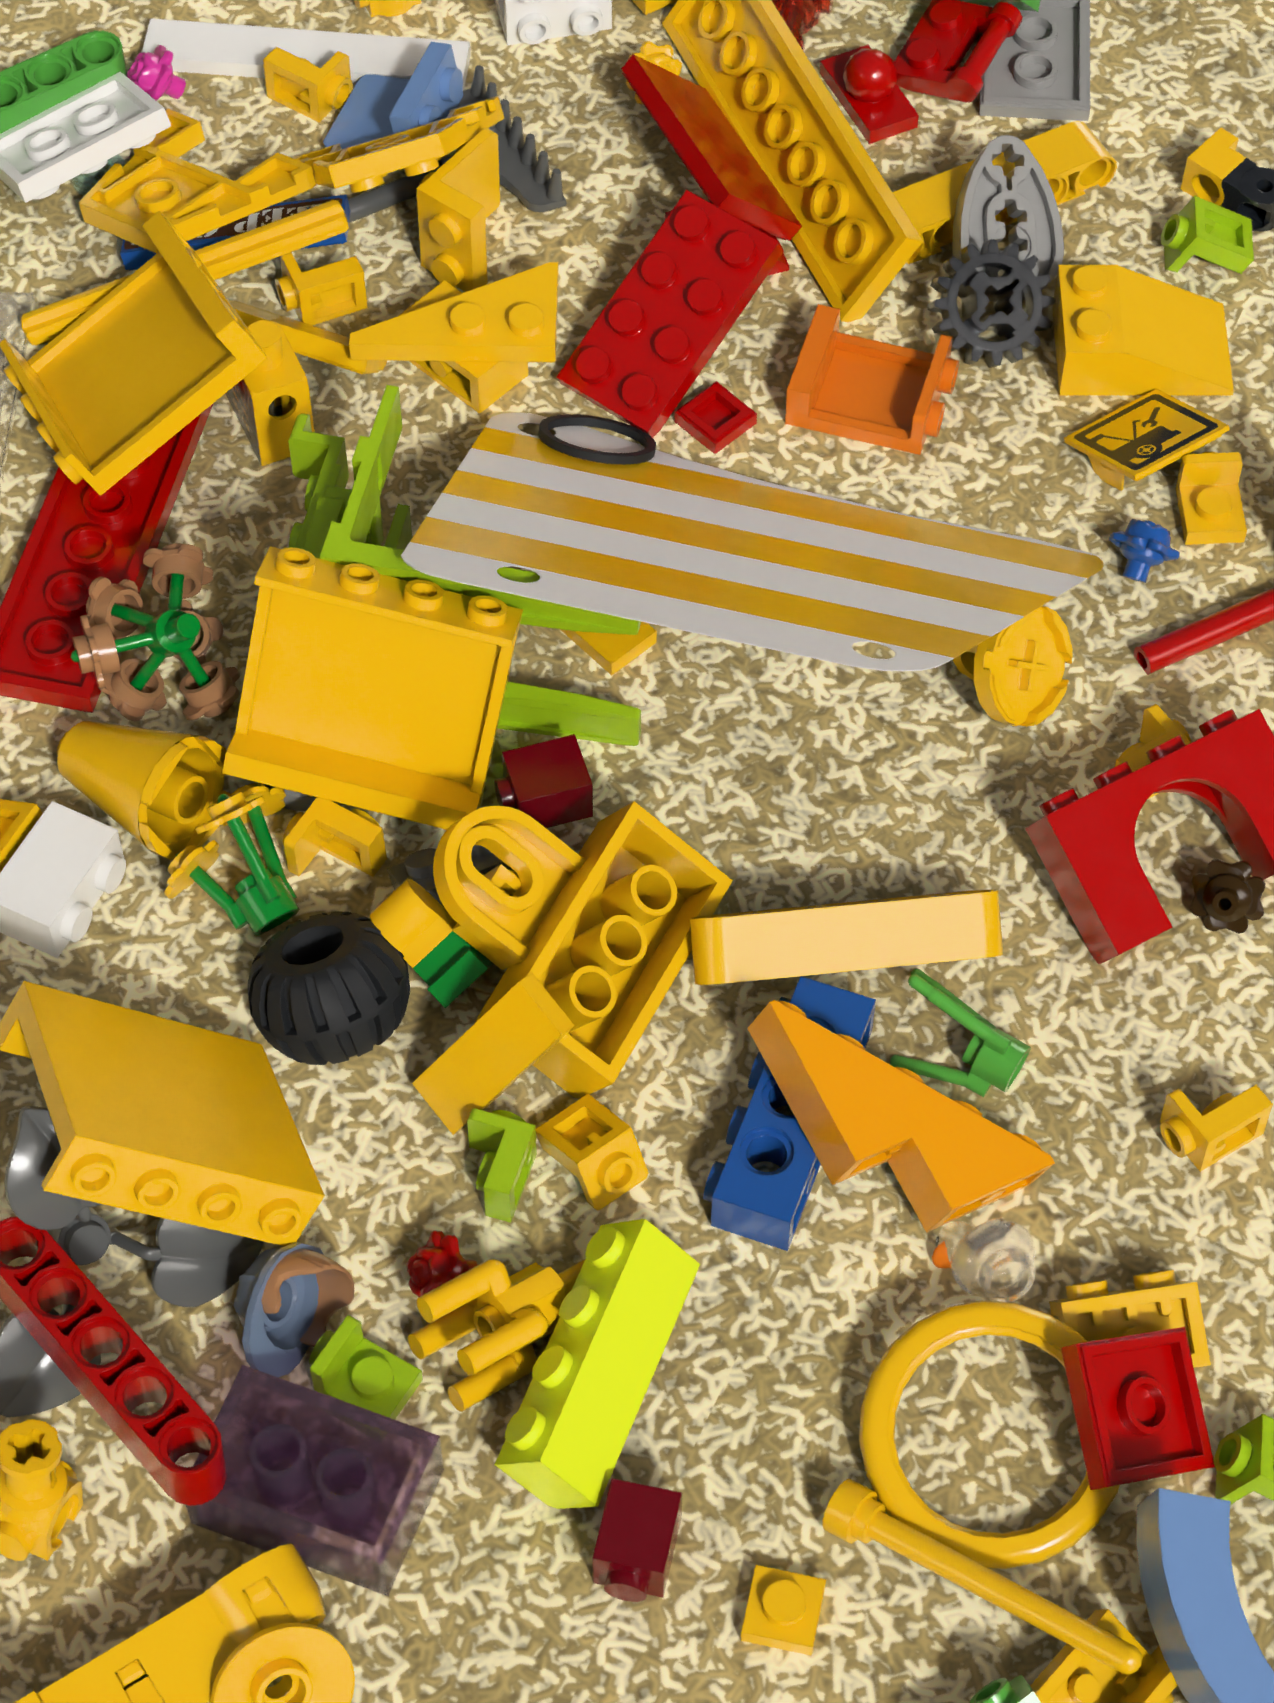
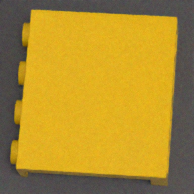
(135, 364)
(371, 688)
(164, 1117)

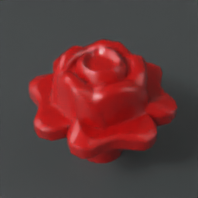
(436, 1263)

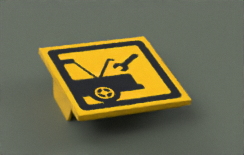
(1144, 437)

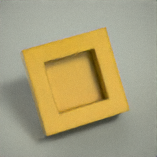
(783, 1610)

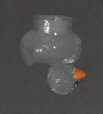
(988, 1259)

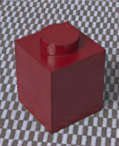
(547, 782)
(636, 1540)

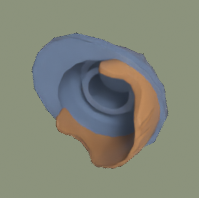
(287, 1304)

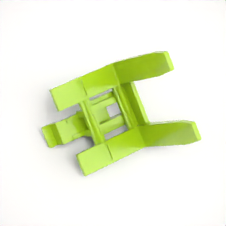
(349, 530)

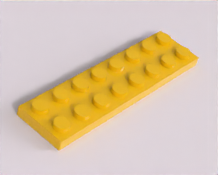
(788, 120)

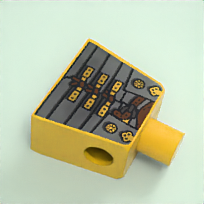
(276, 379)

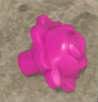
(155, 74)

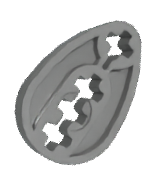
(1025, 196)

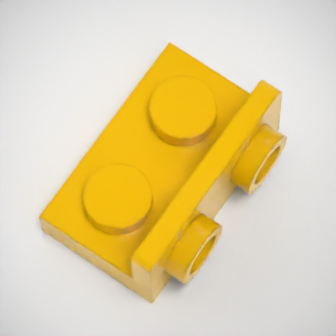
(1149, 1307)

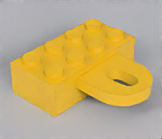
(590, 925)

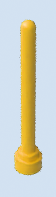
(857, 1515)

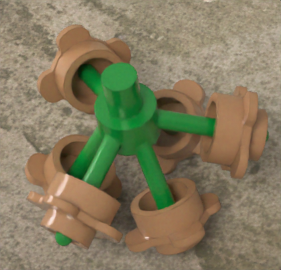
(180, 632)

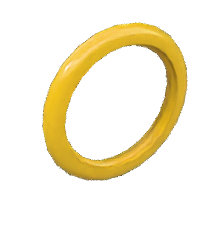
(881, 1455)

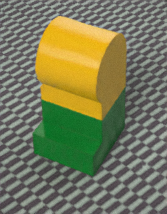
(424, 935)

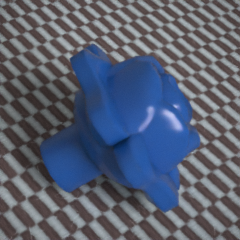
(1144, 547)

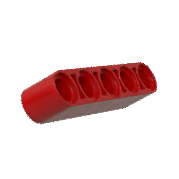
(120, 1385)

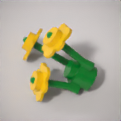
(265, 894)

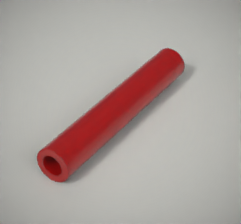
(1206, 632)

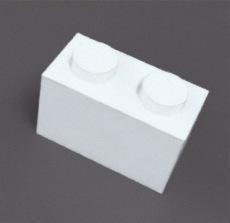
(58, 879)

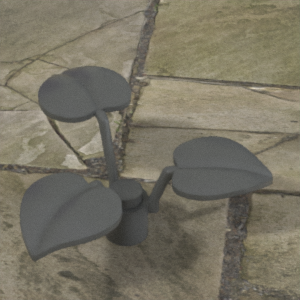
(189, 1267)

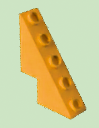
(874, 1113)

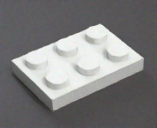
(78, 136)

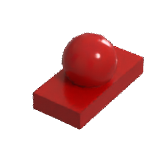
(868, 92)

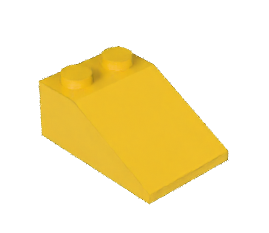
(1136, 335)

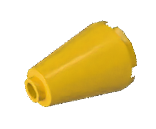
(146, 780)

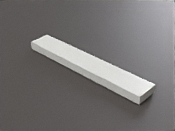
(241, 49)

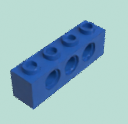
(771, 1203)

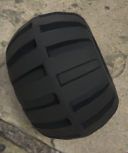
(328, 988)

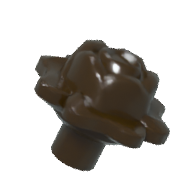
(1227, 896)

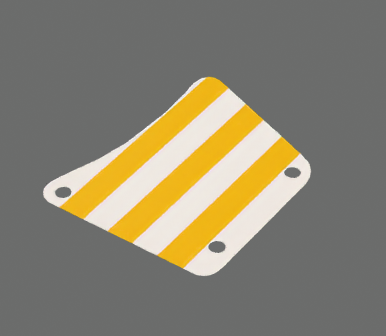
(729, 552)

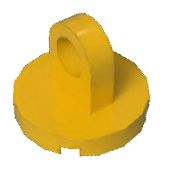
(1021, 669)

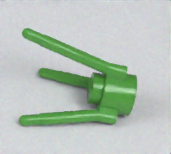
(991, 1052)

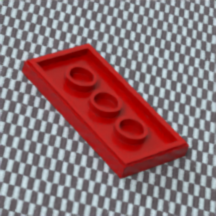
(710, 148)

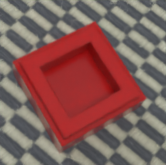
(715, 417)

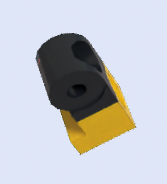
(1231, 180)

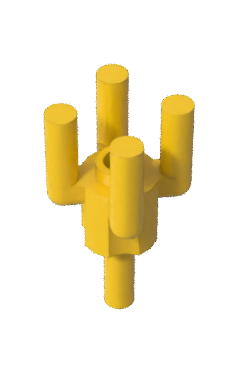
(507, 1316)

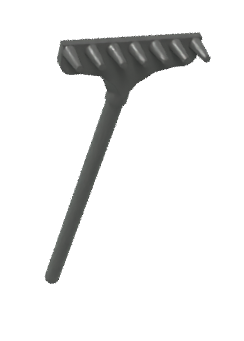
(517, 165)

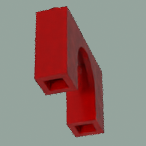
(1092, 840)

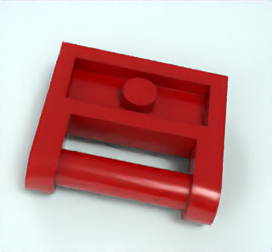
(941, 41)

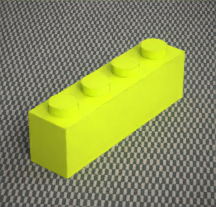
(597, 1365)

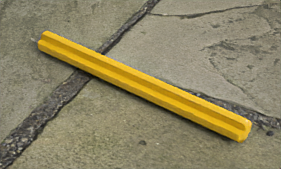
(219, 259)

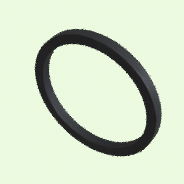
(592, 455)

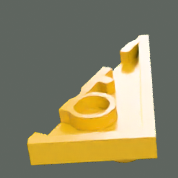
(491, 323)

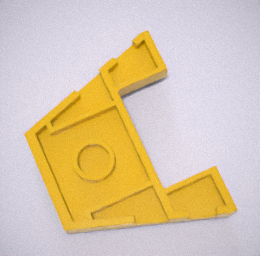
(411, 149)
(183, 192)

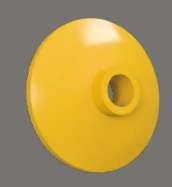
(306, 1655)

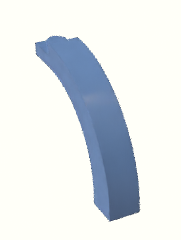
(1196, 1600)

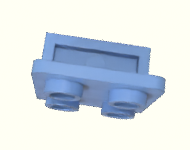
(394, 104)

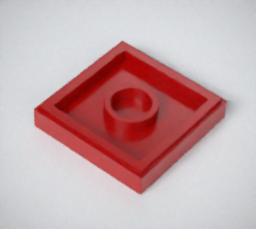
(1137, 1407)

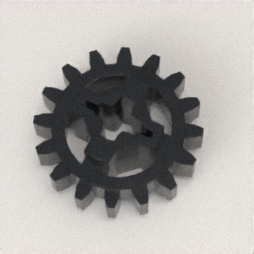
(973, 290)

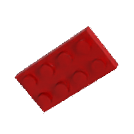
(670, 313)

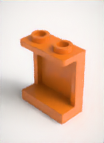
(868, 386)

